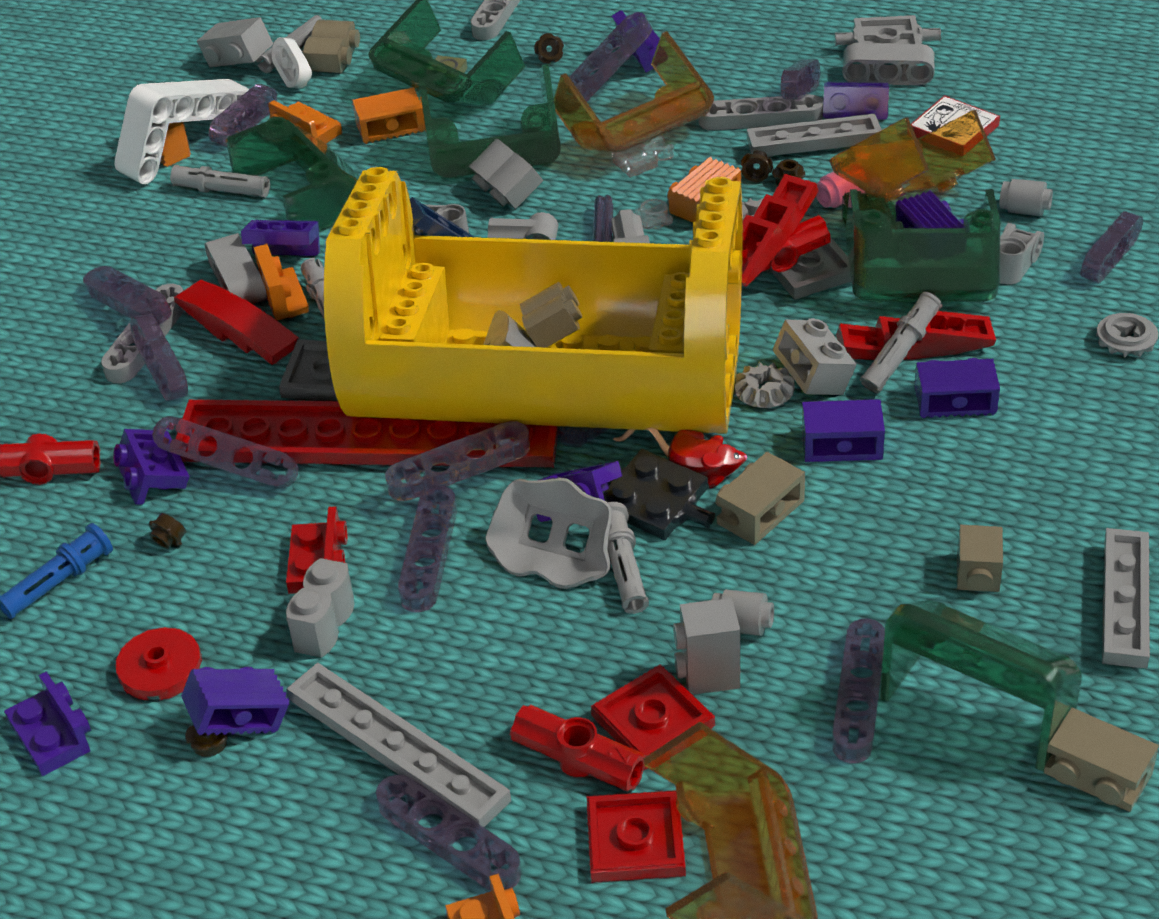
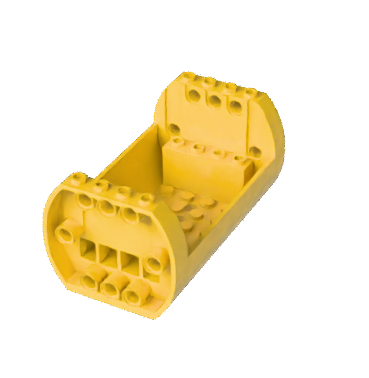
(415, 311)

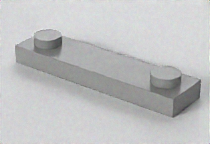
(812, 135)
(1126, 598)

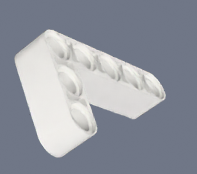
(154, 107)

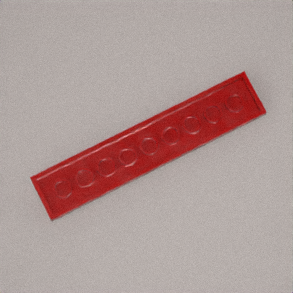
(324, 435)

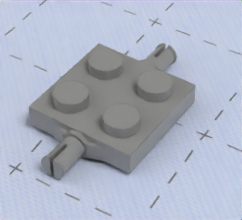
(887, 30)

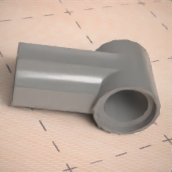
(539, 226)
(628, 228)

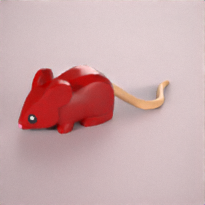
(698, 454)

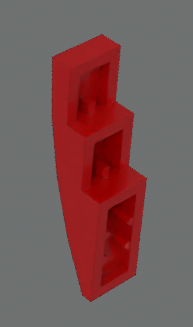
(774, 223)
(238, 320)
(945, 335)

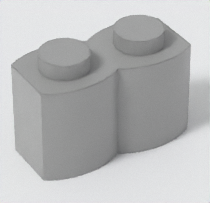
(505, 174)
(320, 607)

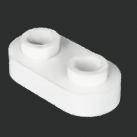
(291, 63)

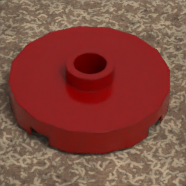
(157, 663)

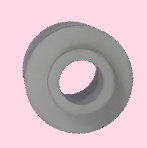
(1025, 197)
(752, 610)

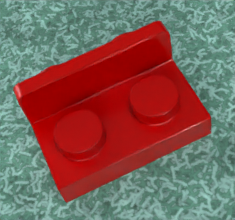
(314, 542)

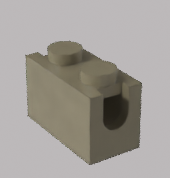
(760, 497)
(1101, 759)

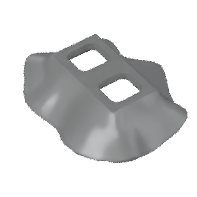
(565, 505)

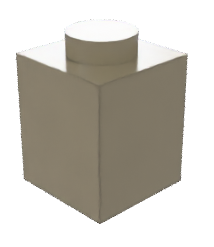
(979, 558)

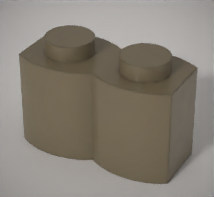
(331, 45)
(551, 315)

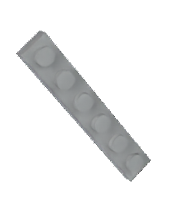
(398, 744)

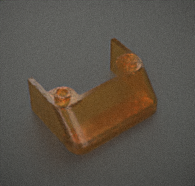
(674, 105)
(900, 164)
(747, 827)

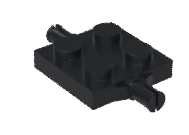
(659, 494)

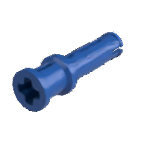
(70, 557)

